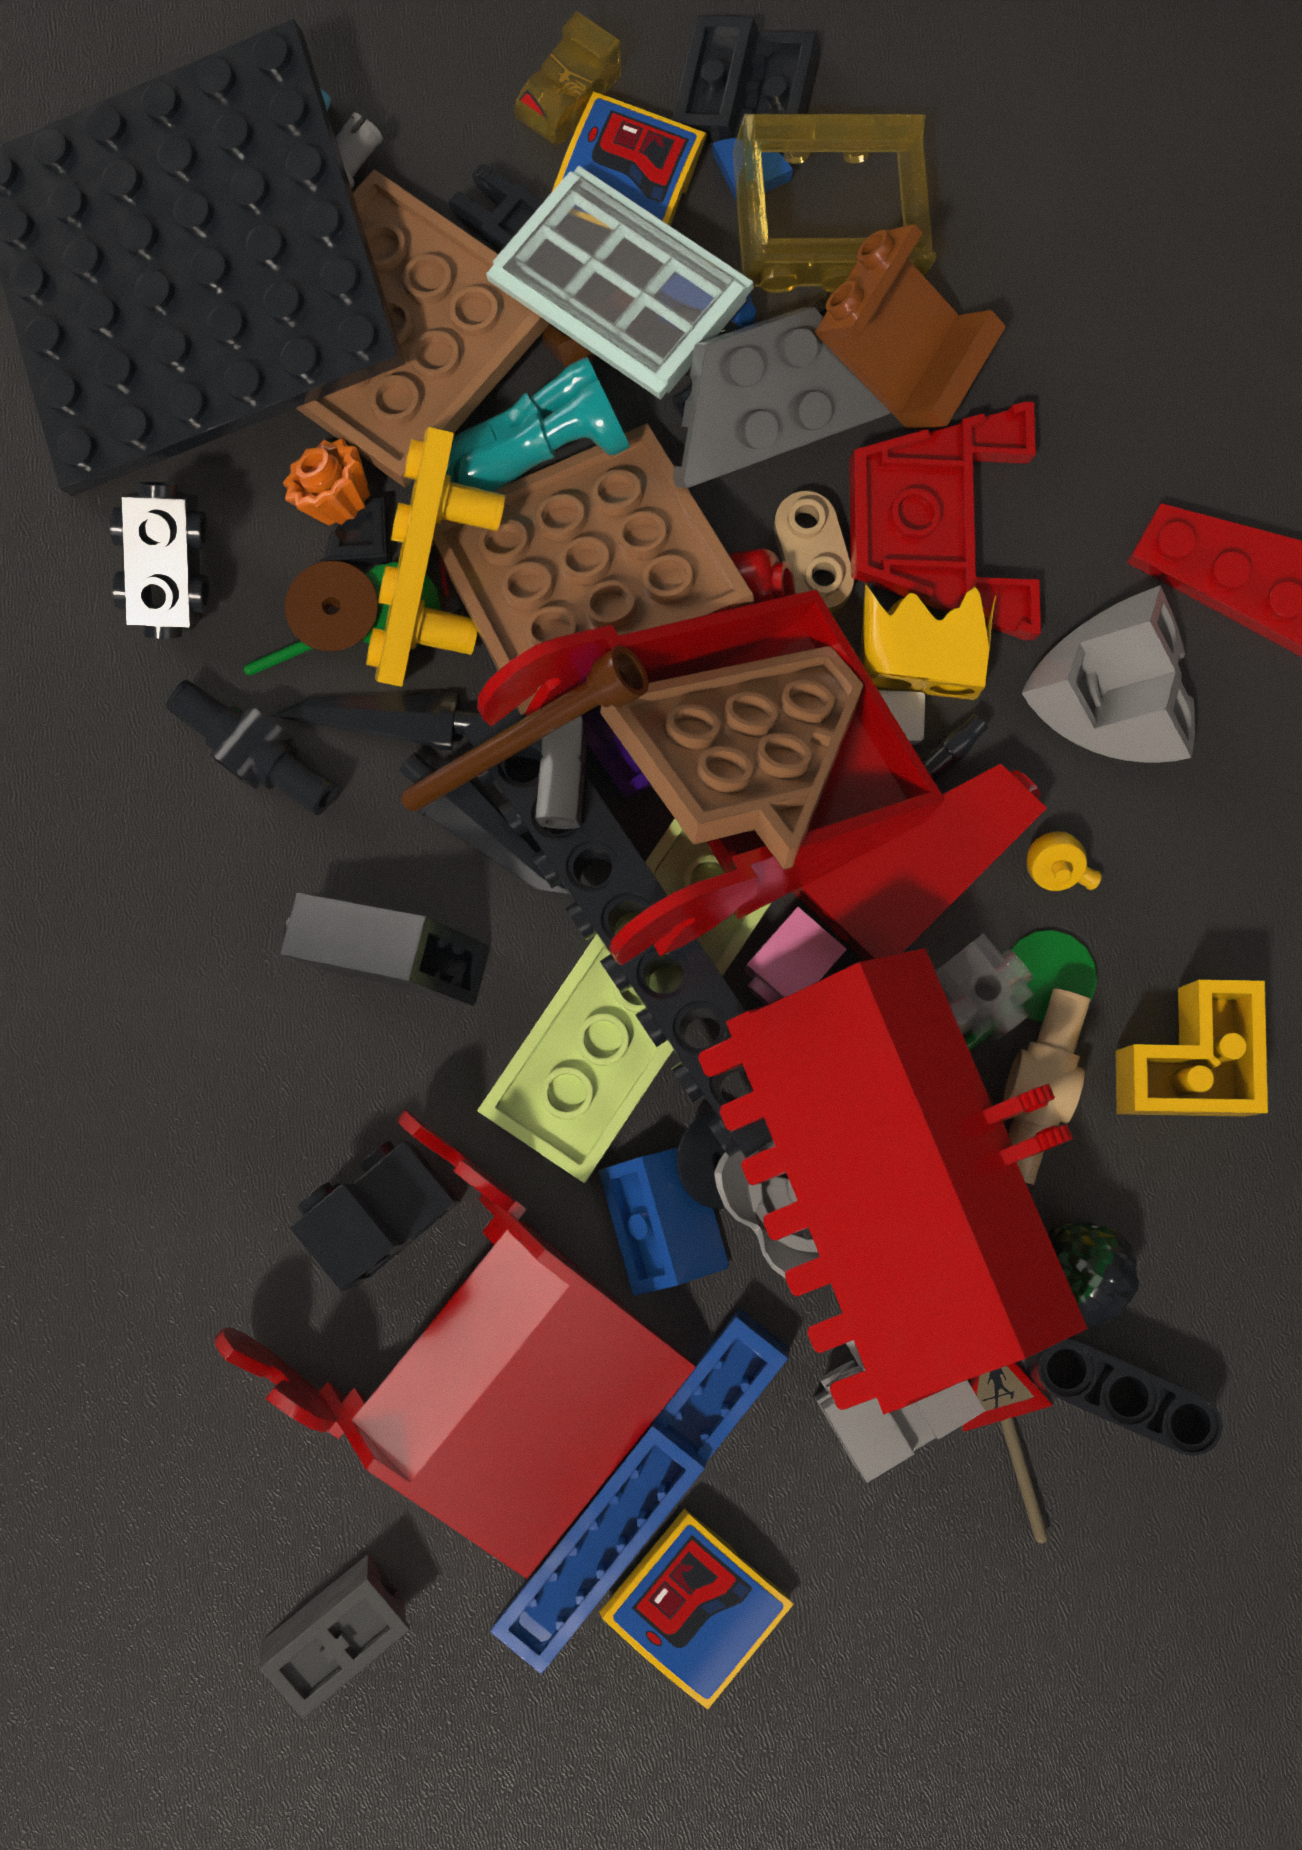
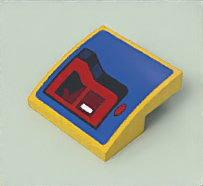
(635, 153)
(695, 1609)

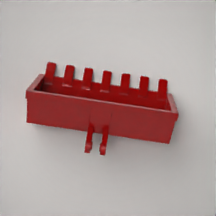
(899, 1180)

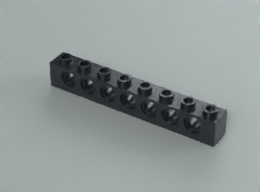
(598, 910)

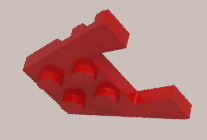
(917, 516)

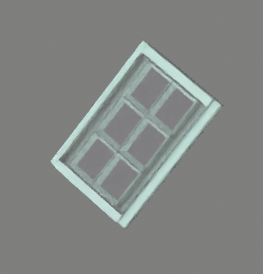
(619, 281)

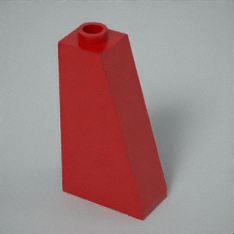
(905, 884)

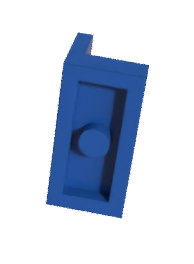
(659, 1226)

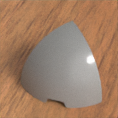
(1119, 684)

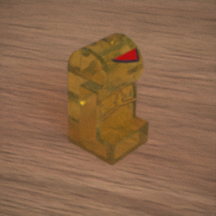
(558, 93)

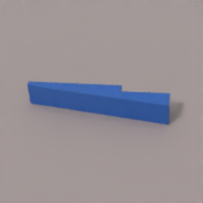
(641, 1491)

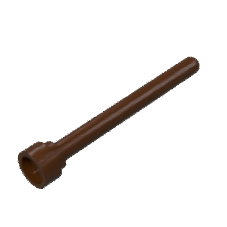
(613, 680)

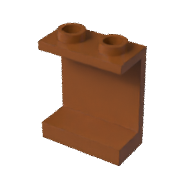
(904, 334)

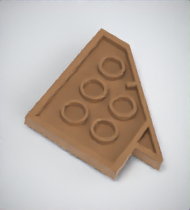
(743, 744)

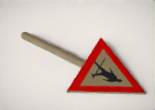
(1005, 1395)

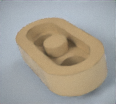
(814, 547)

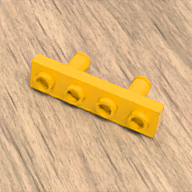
(414, 524)

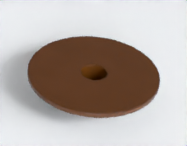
(331, 606)

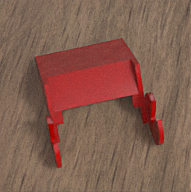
(869, 798)
(507, 1396)

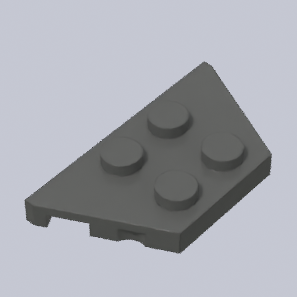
(766, 395)

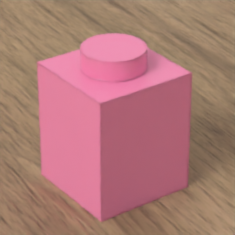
(792, 958)

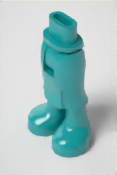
(533, 429)

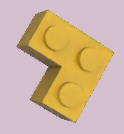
(1214, 1067)

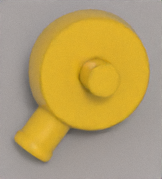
(1060, 862)

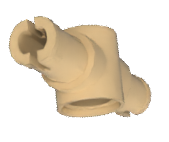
(1051, 1063)

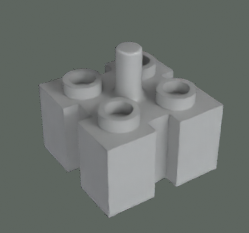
(883, 1441)

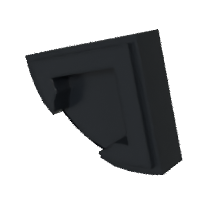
(363, 538)

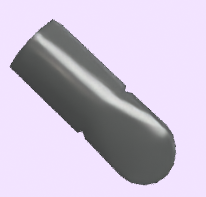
(562, 776)

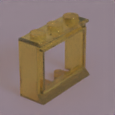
(825, 262)

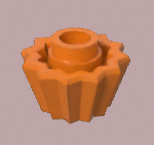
(328, 482)

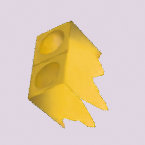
(924, 654)

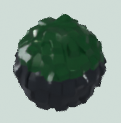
(1098, 1269)

